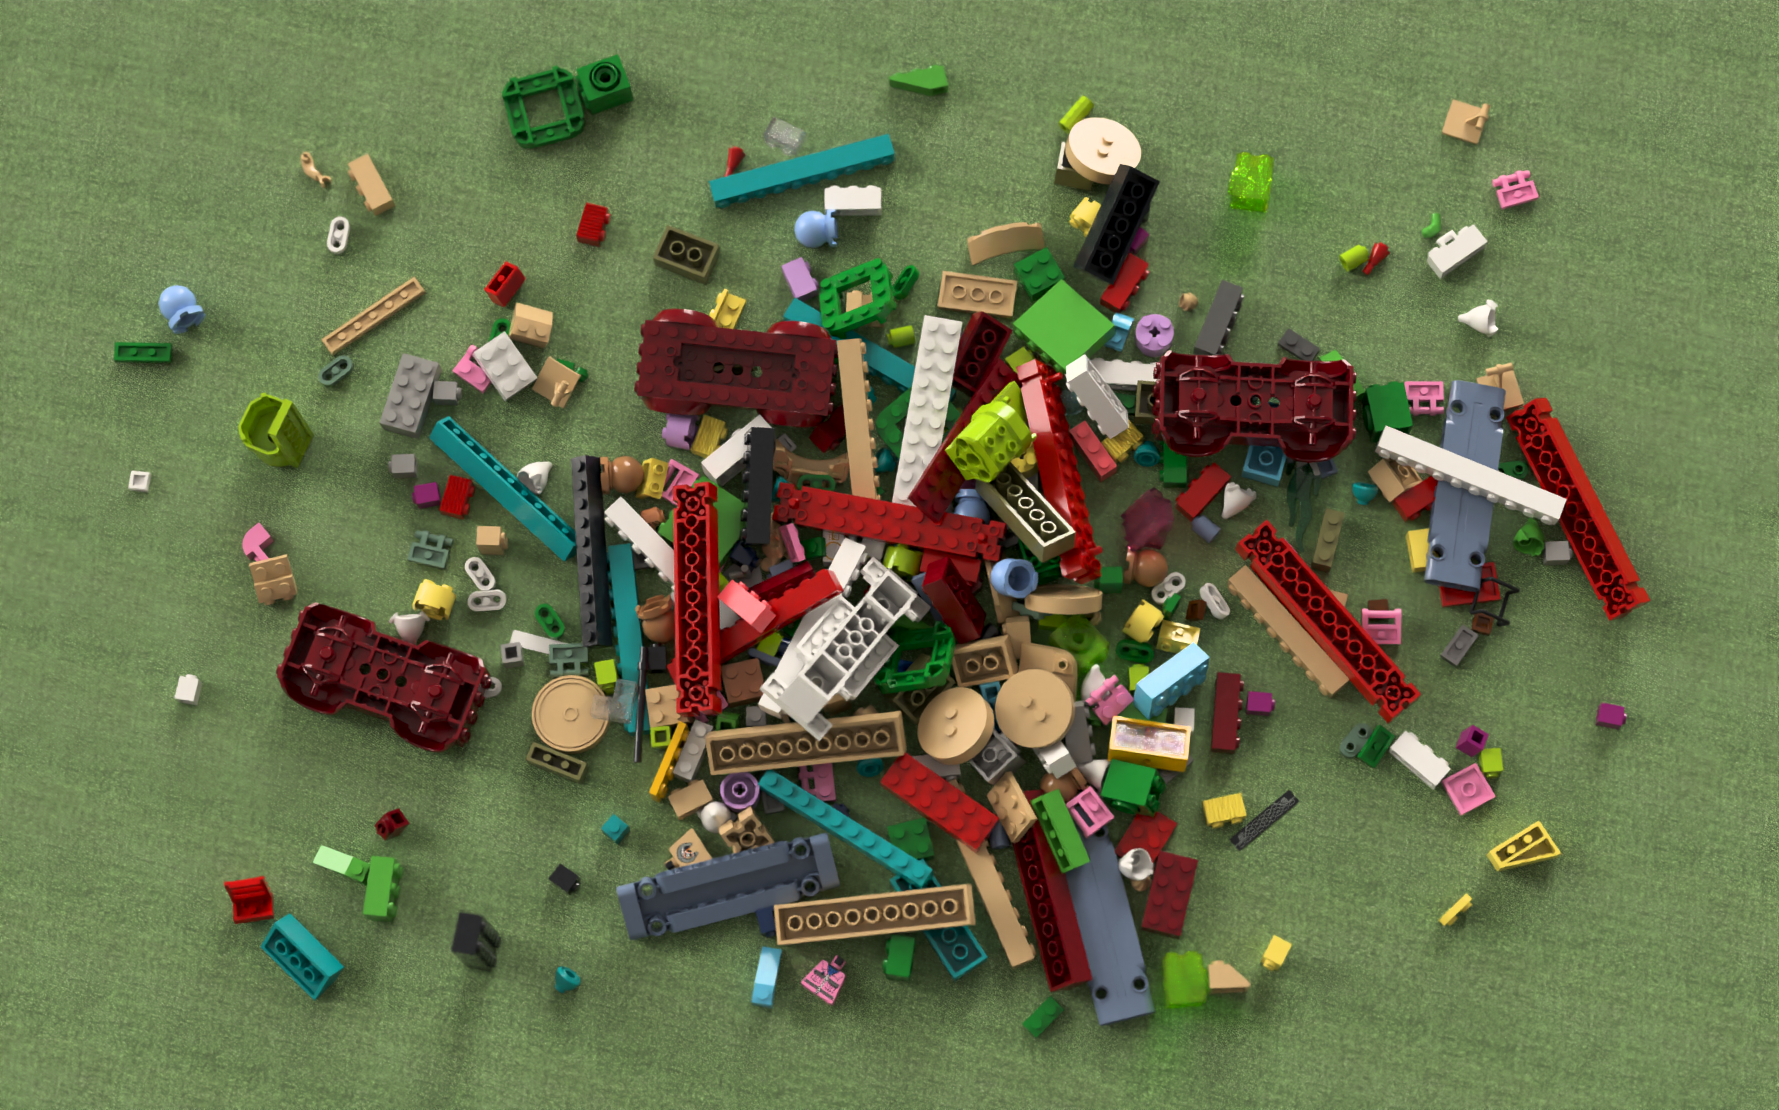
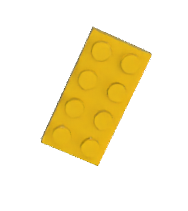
(665, 772)

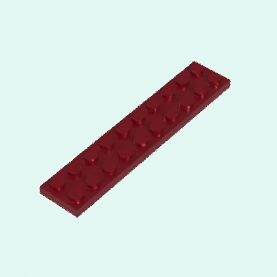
(942, 477)

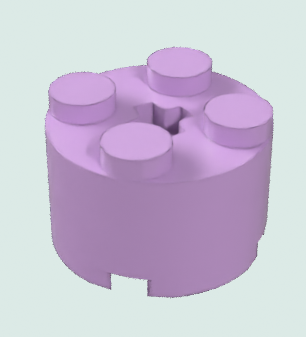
(1156, 325)
(680, 430)
(732, 784)

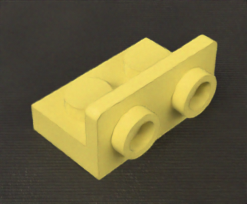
(727, 310)
(654, 479)
(1176, 636)

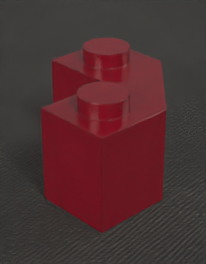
(830, 433)

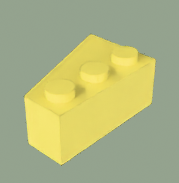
(1524, 848)

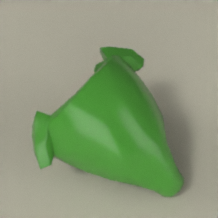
(1530, 539)

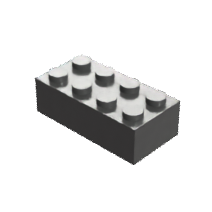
(1219, 319)

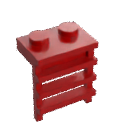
(250, 900)

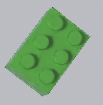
(382, 889)

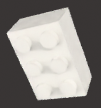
(504, 366)

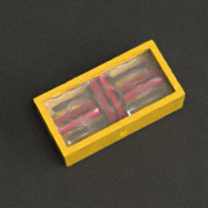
(1149, 743)

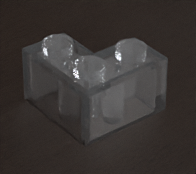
(620, 706)

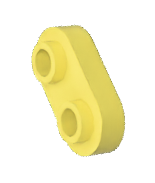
(1450, 916)

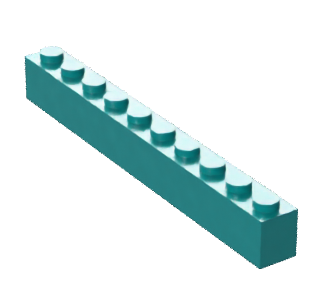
(802, 170)
(880, 361)
(505, 487)
(628, 624)
(846, 829)

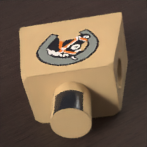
(687, 851)

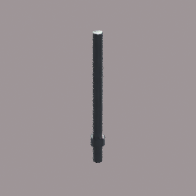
(642, 667)

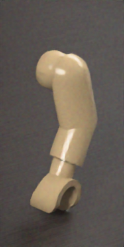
(309, 169)

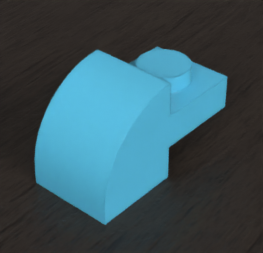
(1122, 326)

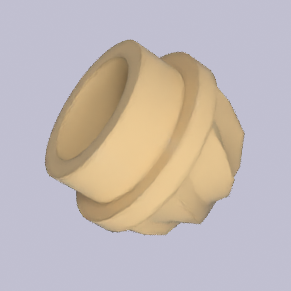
(1188, 301)
(1094, 618)
(1141, 885)

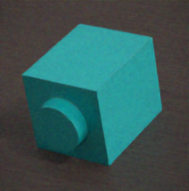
(615, 829)

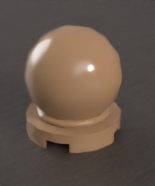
(621, 474)
(1146, 568)
(658, 618)
(1067, 784)

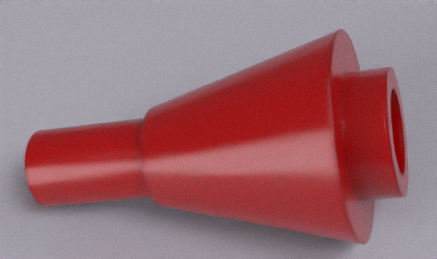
(735, 157)
(1378, 253)

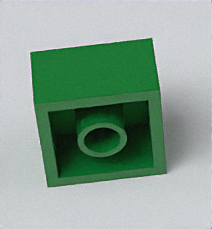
(1038, 273)
(912, 838)
(900, 958)

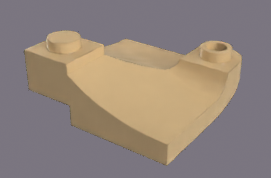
(1051, 660)

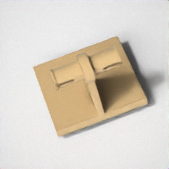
(1465, 121)
(1503, 377)
(556, 382)

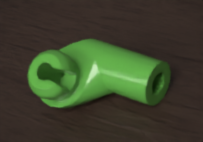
(1434, 228)

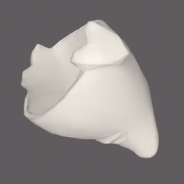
(1481, 318)
(535, 476)
(1236, 499)
(410, 626)
(1092, 681)
(1095, 772)
(715, 815)
(1136, 864)

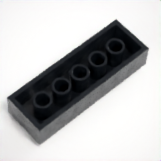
(1116, 224)
(758, 486)
(475, 942)

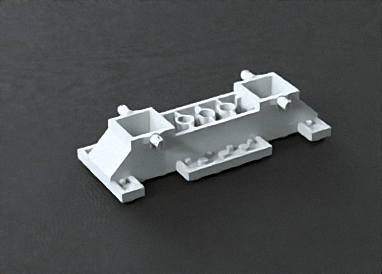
(846, 648)

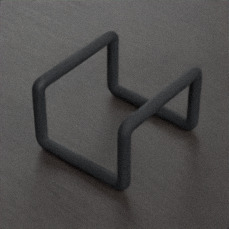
(1500, 621)

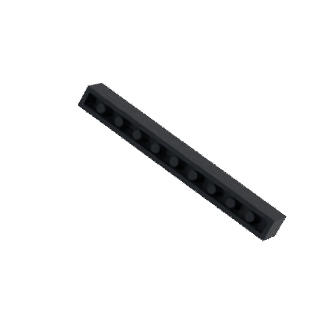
(591, 552)

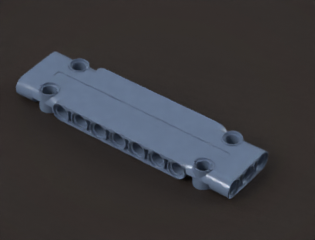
(1459, 519)
(728, 886)
(1108, 932)

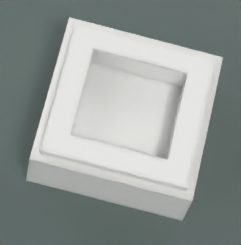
(139, 481)

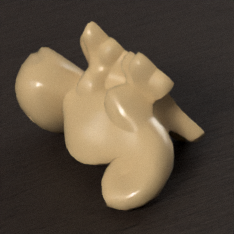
(775, 549)

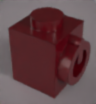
(391, 824)

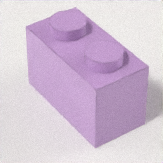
(799, 279)

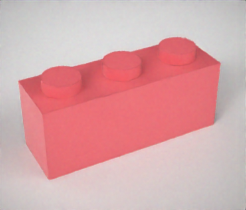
(1092, 451)
(747, 605)

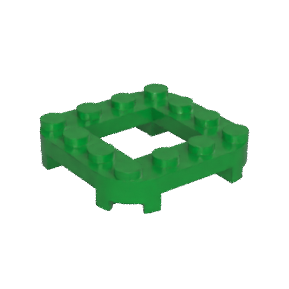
(538, 83)
(831, 293)
(895, 412)
(935, 672)

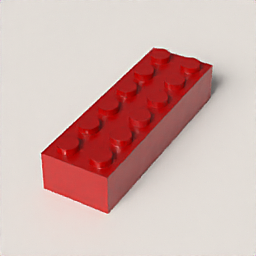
(939, 802)

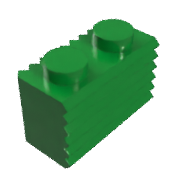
(1110, 581)

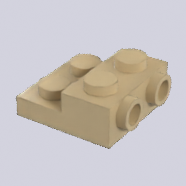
(273, 579)

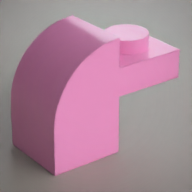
(255, 542)

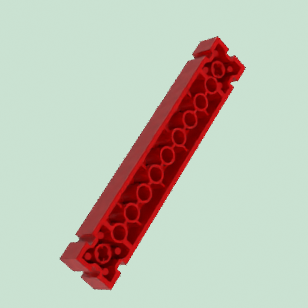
(1058, 466)
(1582, 515)
(888, 522)
(697, 600)
(1327, 621)

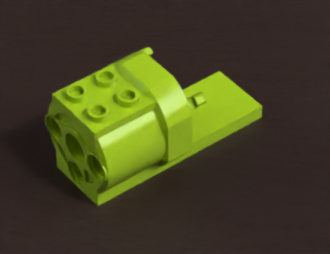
(275, 420)
(992, 437)

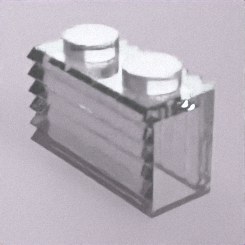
(784, 136)

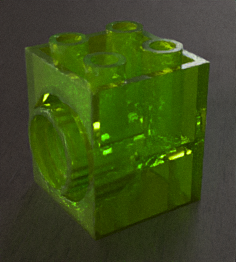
(1251, 182)
(1093, 646)
(1184, 980)

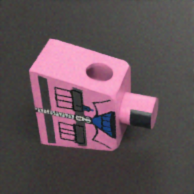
(826, 980)

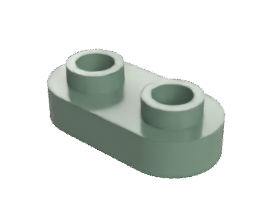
(334, 369)
(1355, 740)

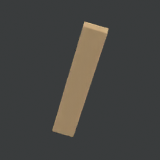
(373, 316)

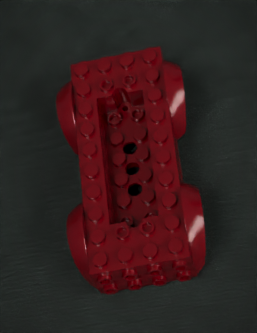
(686, 344)
(1199, 419)
(428, 712)

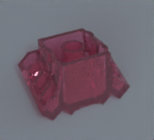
(1148, 521)

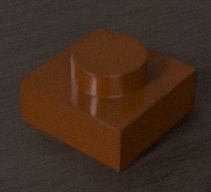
(1378, 605)
(1196, 610)
(1482, 624)

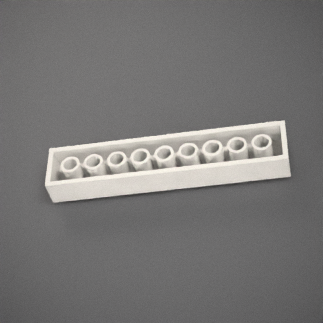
(927, 402)

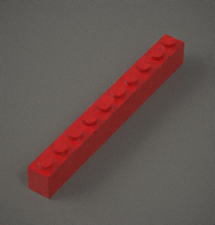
(787, 609)

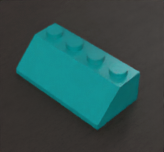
(301, 956)

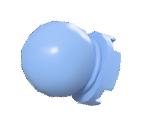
(815, 229)
(180, 308)
(972, 505)
(1014, 577)

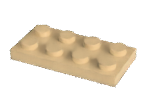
(977, 294)

